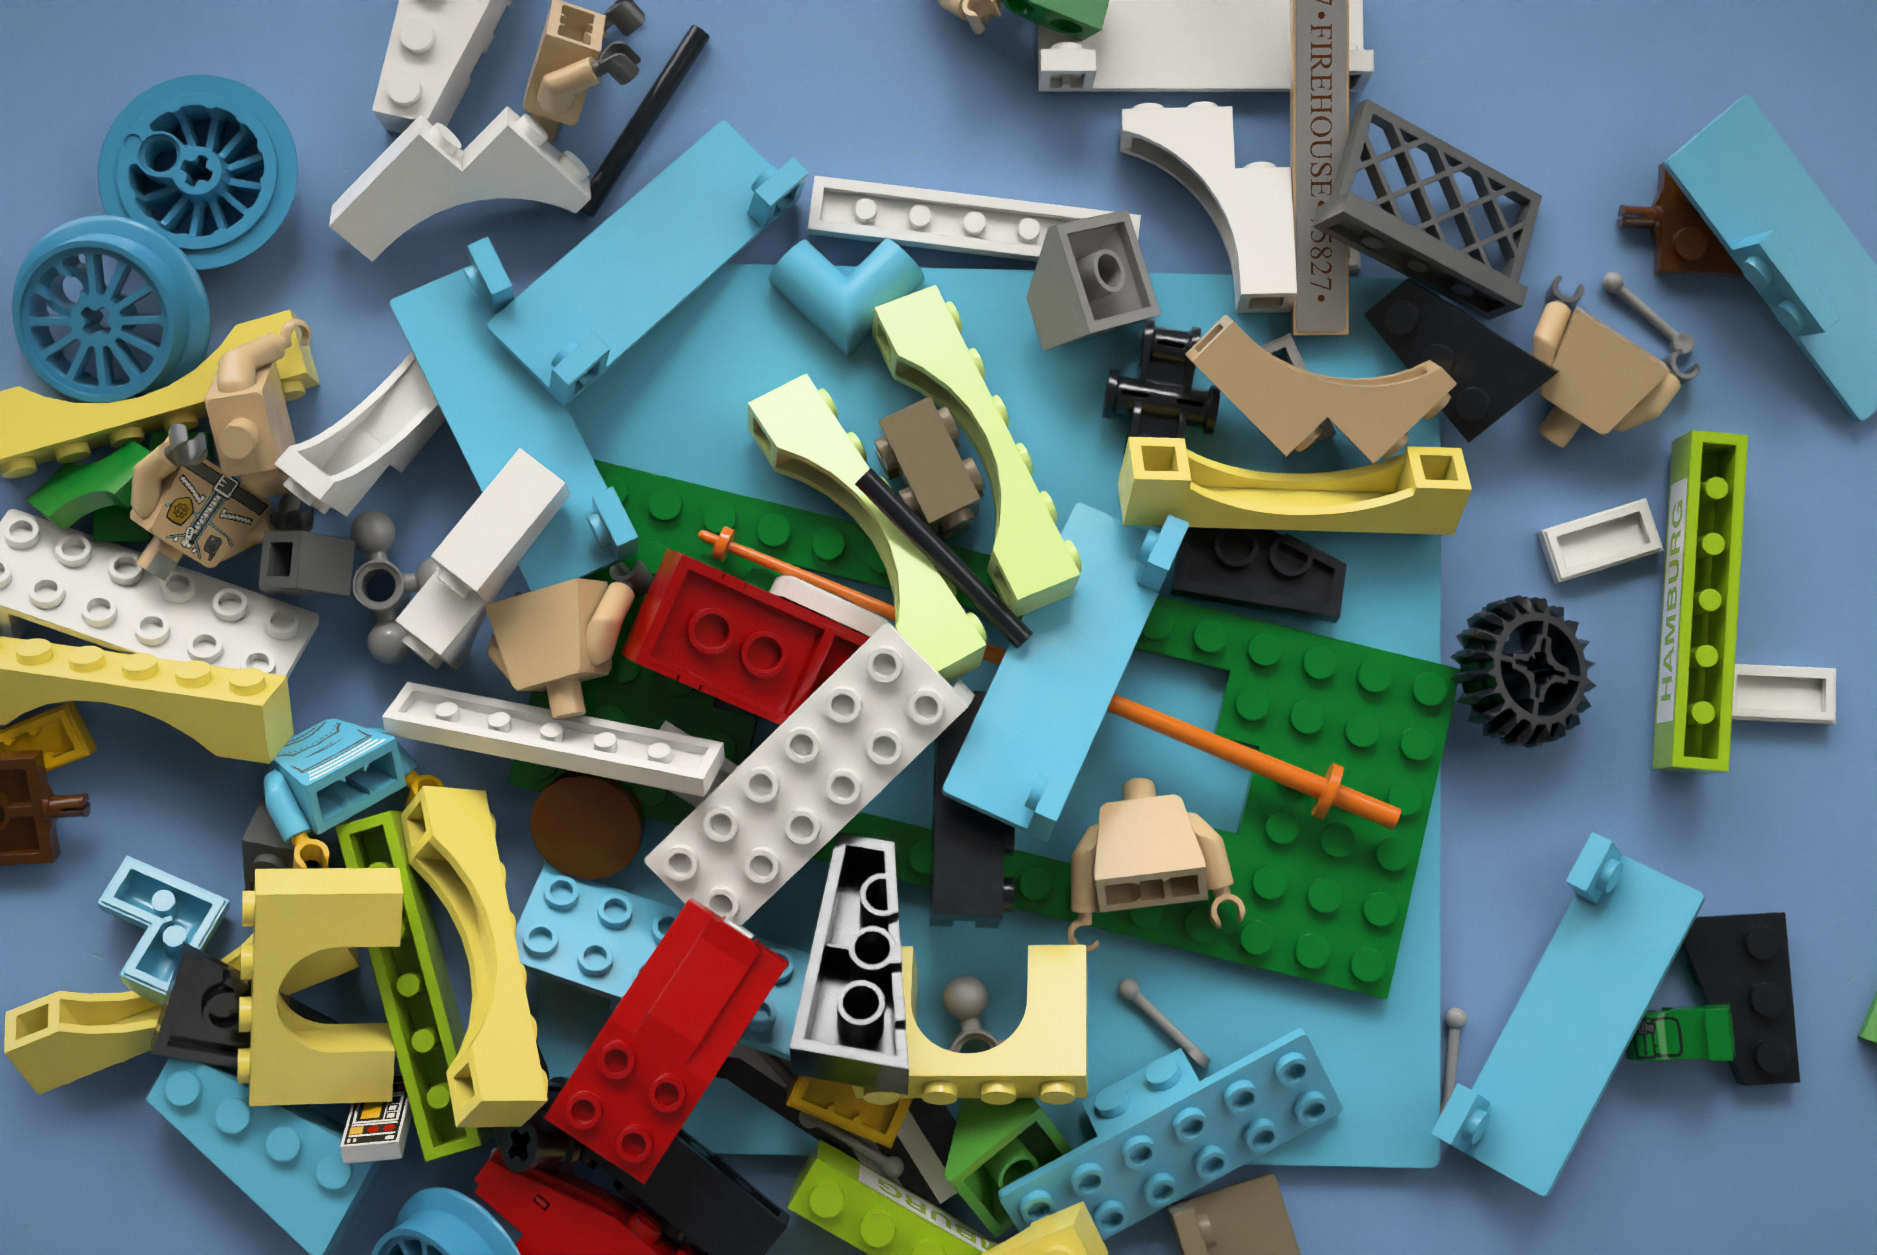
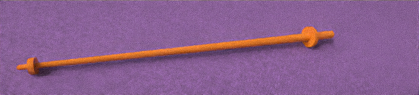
(1324, 789)

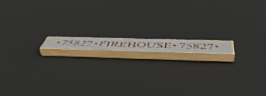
(1316, 147)

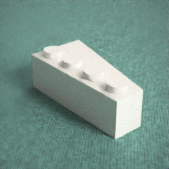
(432, 58)

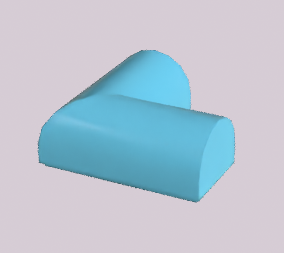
(843, 305)
(169, 913)

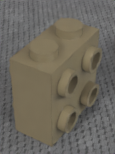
(922, 452)

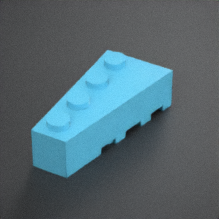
(275, 1154)

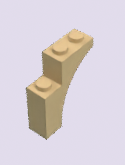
(1293, 402)

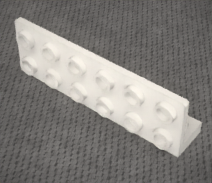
(1187, 49)
(113, 602)
(809, 778)

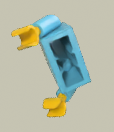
(331, 777)

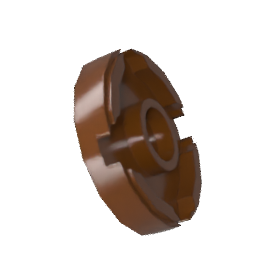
(587, 825)

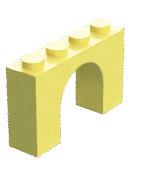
(292, 918)
(1039, 1060)

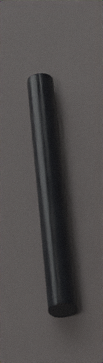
(645, 117)
(943, 558)

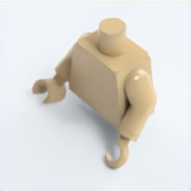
(251, 412)
(1148, 856)

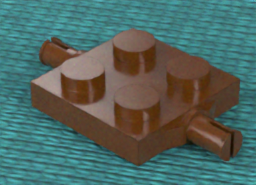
(1679, 234)
(31, 809)

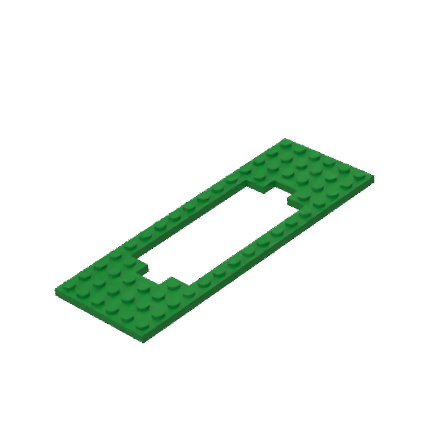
(1315, 892)

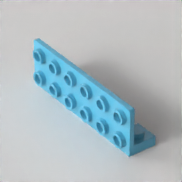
(645, 261)
(501, 407)
(1062, 678)
(1572, 1018)

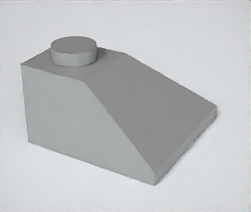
(1089, 281)

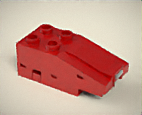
(735, 639)
(666, 1039)
(571, 1215)

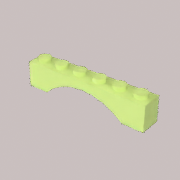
(926, 352)
(806, 442)

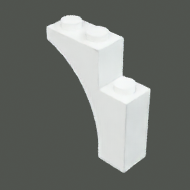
(430, 173)
(1246, 204)
(353, 453)
(480, 559)

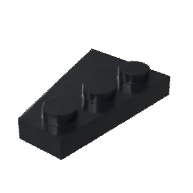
(1486, 366)
(1259, 572)
(1748, 965)
(203, 1011)

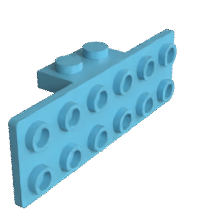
(1787, 245)
(604, 936)
(1175, 1134)

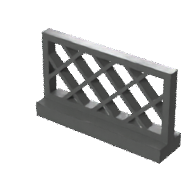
(1426, 254)

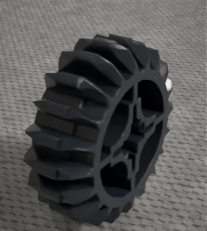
(1528, 685)

